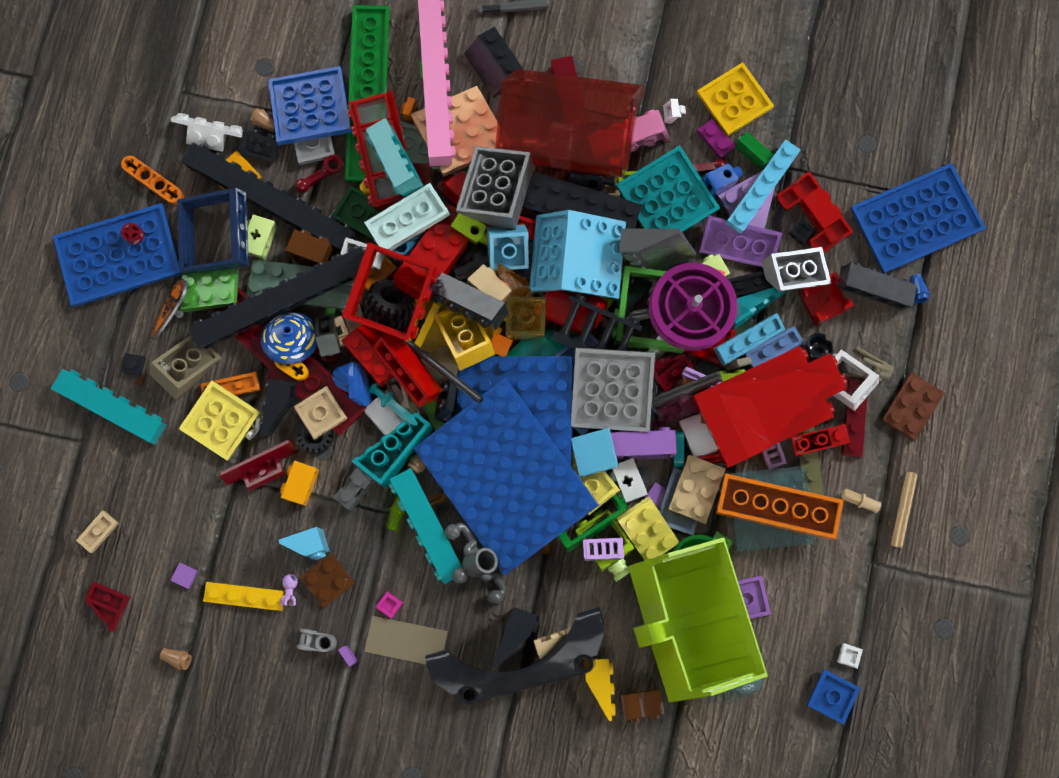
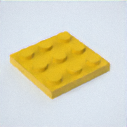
(735, 99)

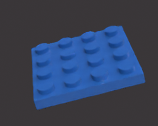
(309, 105)

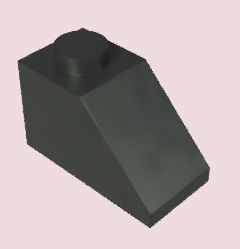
(327, 335)

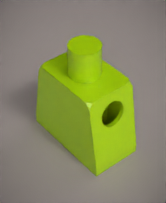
(464, 224)

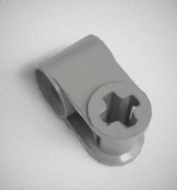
(312, 641)

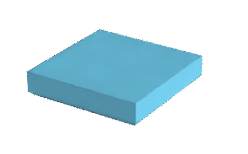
(594, 452)

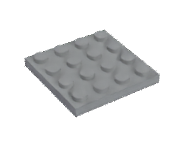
(612, 389)

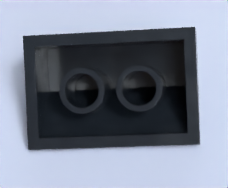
(492, 59)

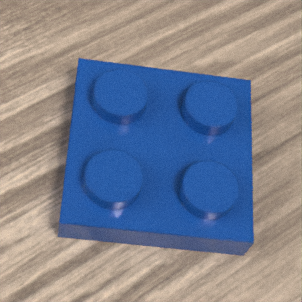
(833, 696)

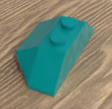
(538, 347)

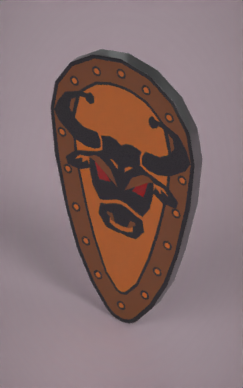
(170, 307)

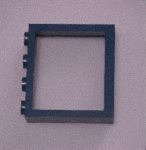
(238, 225)

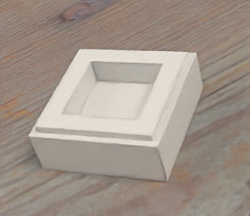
(849, 655)

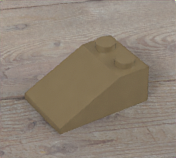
(182, 367)

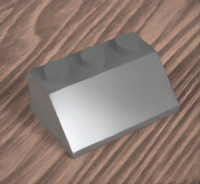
(796, 269)

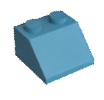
(508, 247)
(308, 543)

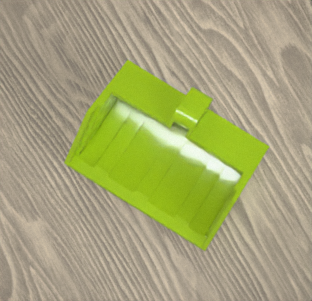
(696, 621)

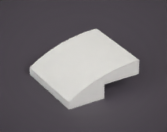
(385, 418)
(697, 436)

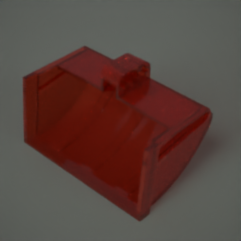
(569, 120)

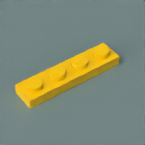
(243, 596)

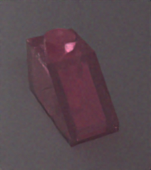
(676, 409)

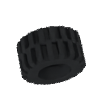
(388, 304)

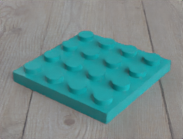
(669, 193)

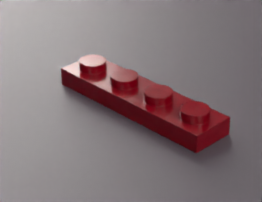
(855, 424)

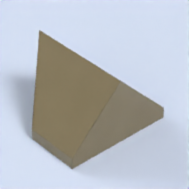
(445, 358)

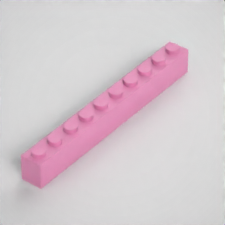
(435, 83)

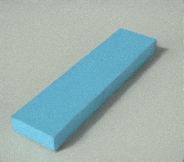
(749, 339)

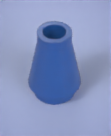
(922, 293)

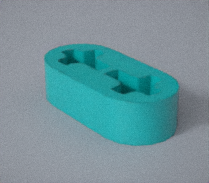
(678, 459)

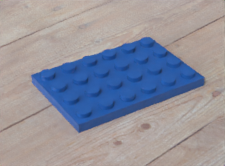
(917, 218)
(103, 264)

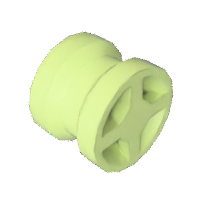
(619, 569)

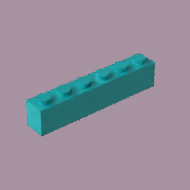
(109, 407)
(426, 524)

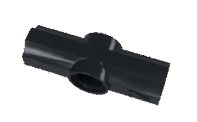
(466, 269)

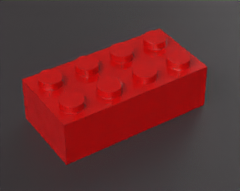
(438, 247)

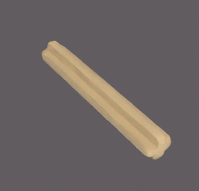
(904, 510)

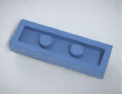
(775, 346)

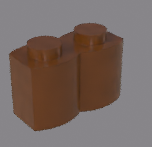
(642, 704)

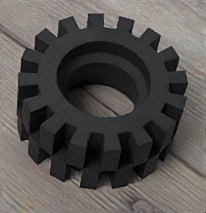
(316, 448)

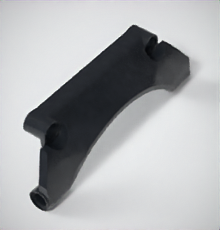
(564, 662)

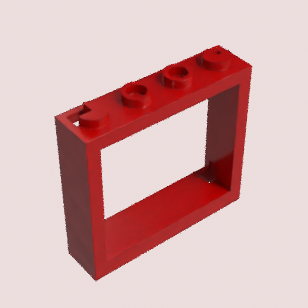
(360, 282)

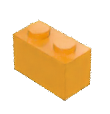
(299, 483)

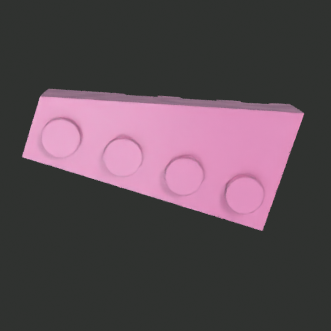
(649, 129)

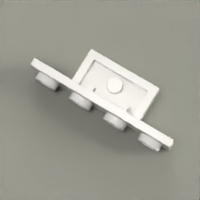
(205, 132)

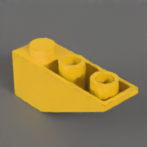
(600, 684)

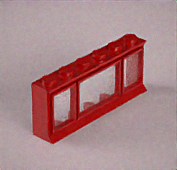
(365, 114)

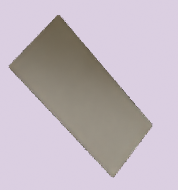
(403, 640)

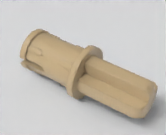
(861, 500)

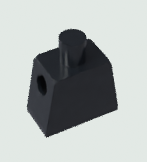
(592, 181)

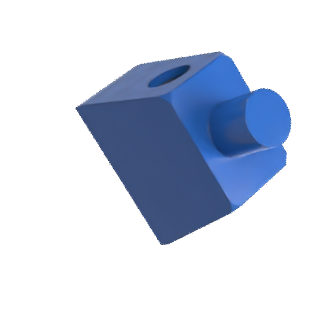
(722, 179)

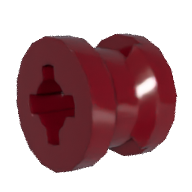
(129, 230)

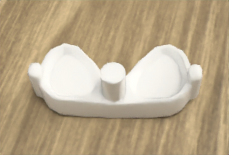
(252, 433)

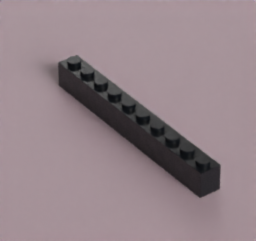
(266, 197)
(277, 300)

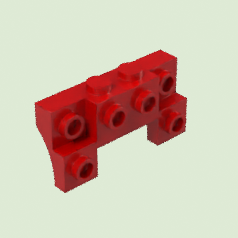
(819, 210)

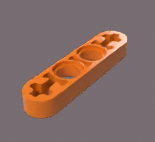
(152, 180)

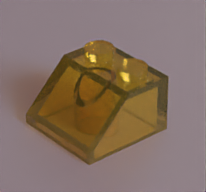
(525, 318)

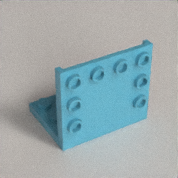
(577, 254)

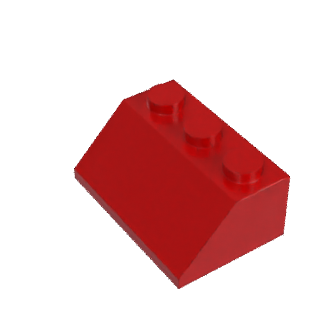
(559, 306)
(360, 344)

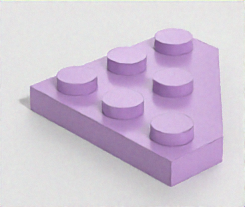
(732, 197)

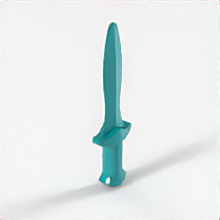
(388, 400)

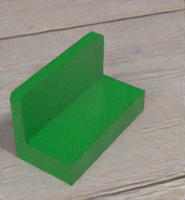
(754, 150)

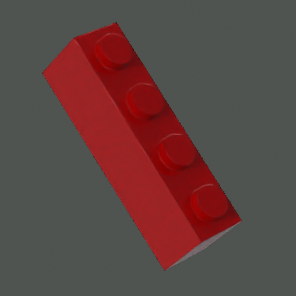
(407, 369)

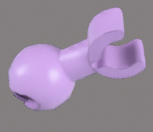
(289, 583)

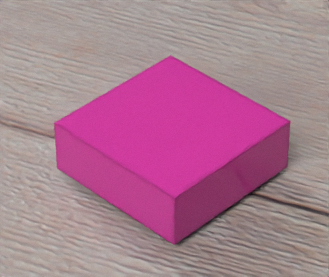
(389, 605)

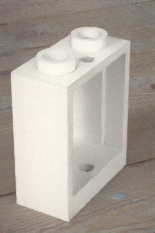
(865, 388)

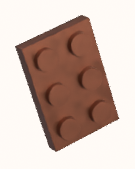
(912, 406)

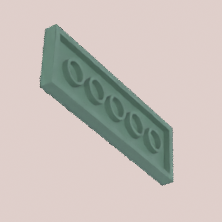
(269, 274)

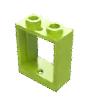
(598, 517)

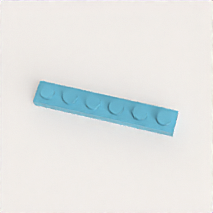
(763, 186)

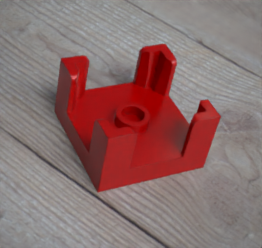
(825, 301)

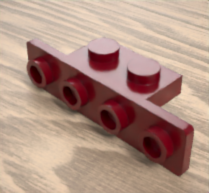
(261, 467)

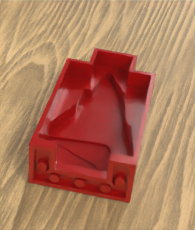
(769, 403)

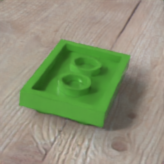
(210, 290)

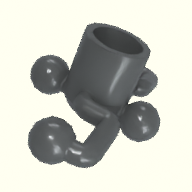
(471, 567)

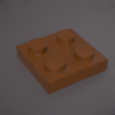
(327, 580)

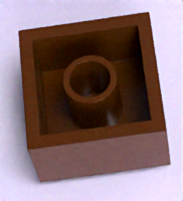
(309, 249)

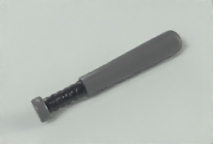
(524, 5)

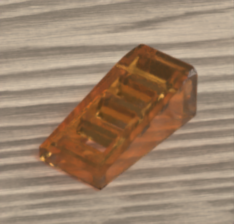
(514, 281)

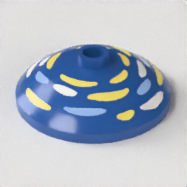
(291, 346)

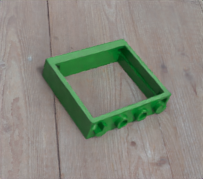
(571, 545)

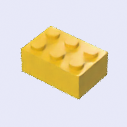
(464, 338)

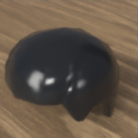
(818, 346)

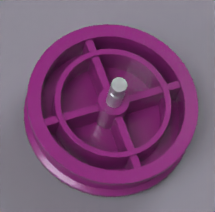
(692, 306)

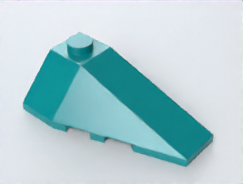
(754, 303)

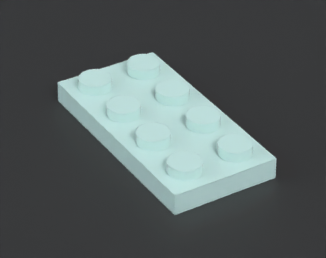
(407, 218)

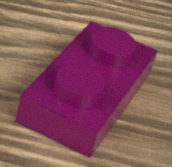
(716, 139)

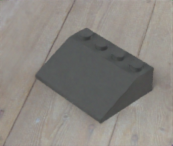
(496, 186)
(655, 248)

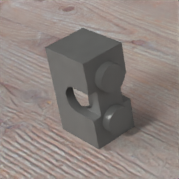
(358, 480)

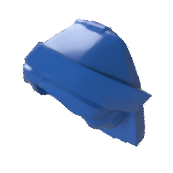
(354, 380)

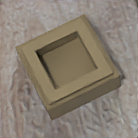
(738, 363)

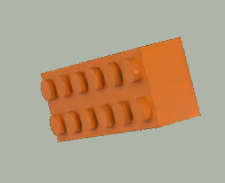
(779, 507)

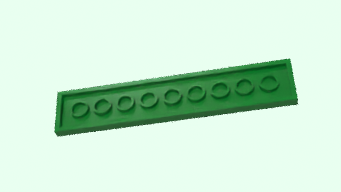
(367, 69)

